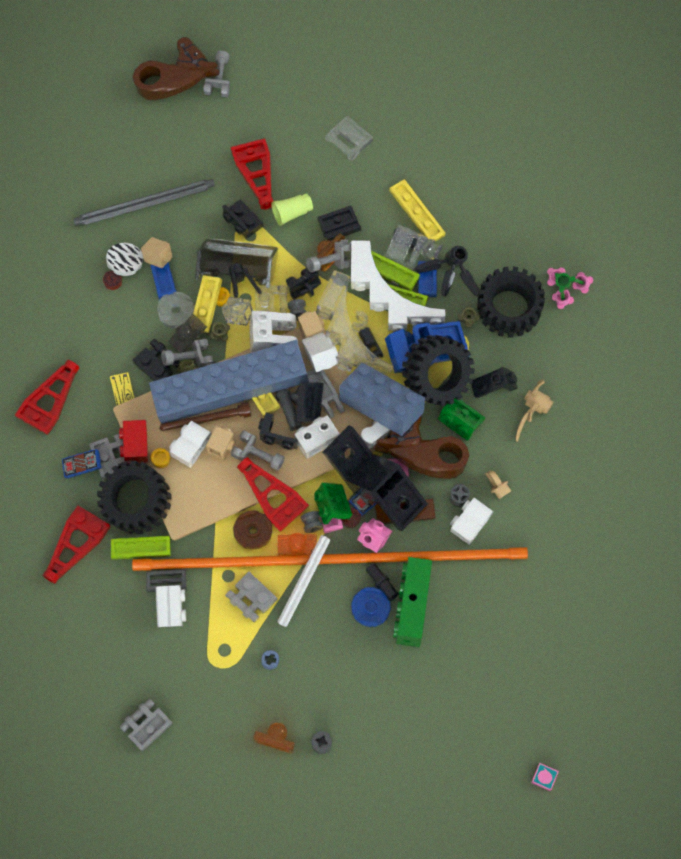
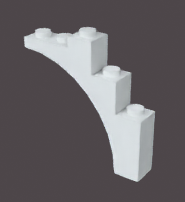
(400, 310)

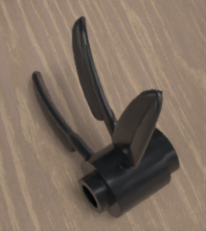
(454, 258)

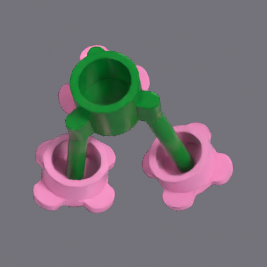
(564, 282)

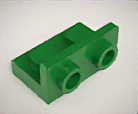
(461, 418)
(332, 502)

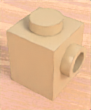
(156, 252)
(310, 324)
(221, 442)

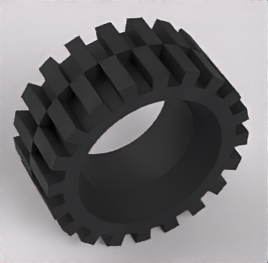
(516, 282)
(419, 363)
(149, 513)

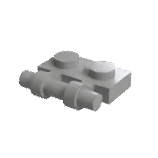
(106, 454)
(255, 592)
(149, 729)

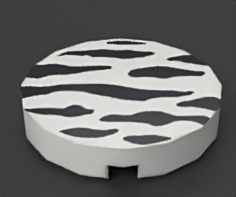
(124, 259)

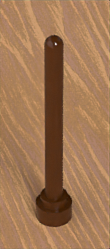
(242, 410)

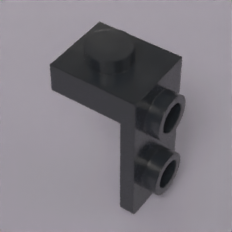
(494, 381)
(265, 427)

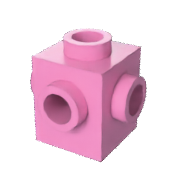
(374, 535)

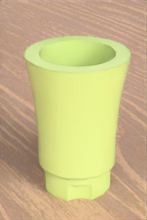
(291, 208)

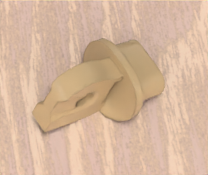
(499, 488)

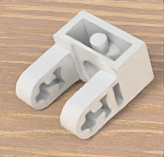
(261, 329)

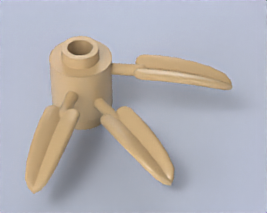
(537, 402)

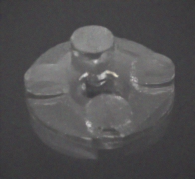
(171, 301)

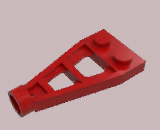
(251, 152)
(39, 418)
(288, 510)
(86, 523)

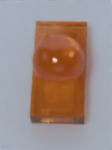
(327, 248)
(296, 544)
(275, 738)

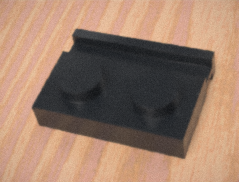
(339, 221)
(309, 401)

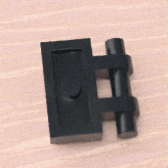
(151, 365)

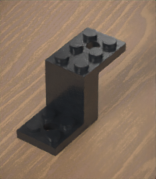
(375, 478)

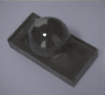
(187, 333)

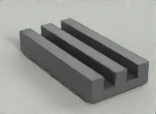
(149, 588)

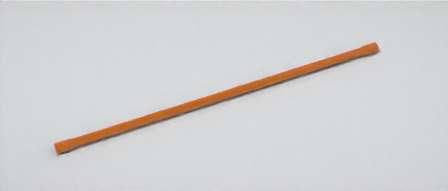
(149, 564)

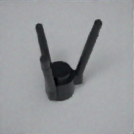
(237, 275)

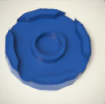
(370, 607)

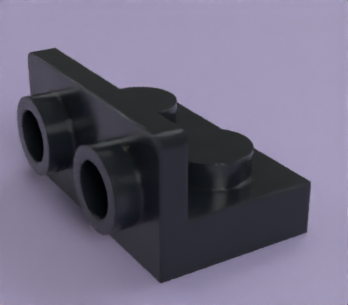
(242, 218)

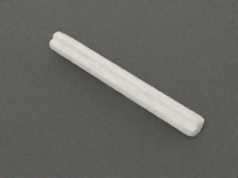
(303, 581)

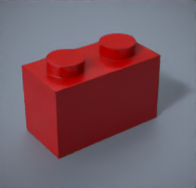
(134, 441)

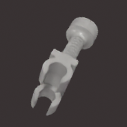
(221, 58)
(341, 261)
(198, 345)
(276, 461)

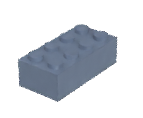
(381, 399)

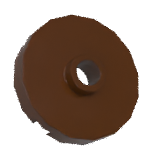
(250, 520)

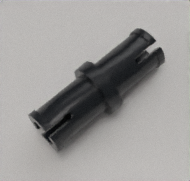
(382, 582)

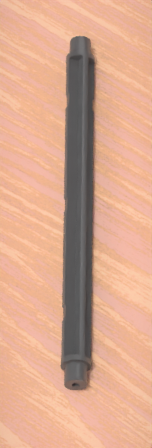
(142, 202)

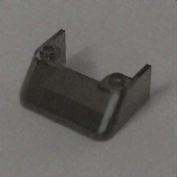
(217, 255)

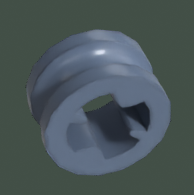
(267, 654)

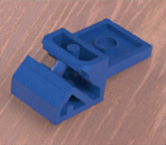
(400, 341)

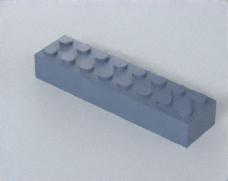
(228, 382)

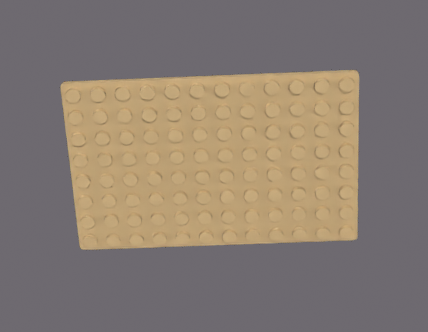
(215, 485)

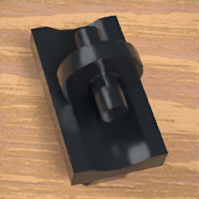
(304, 284)

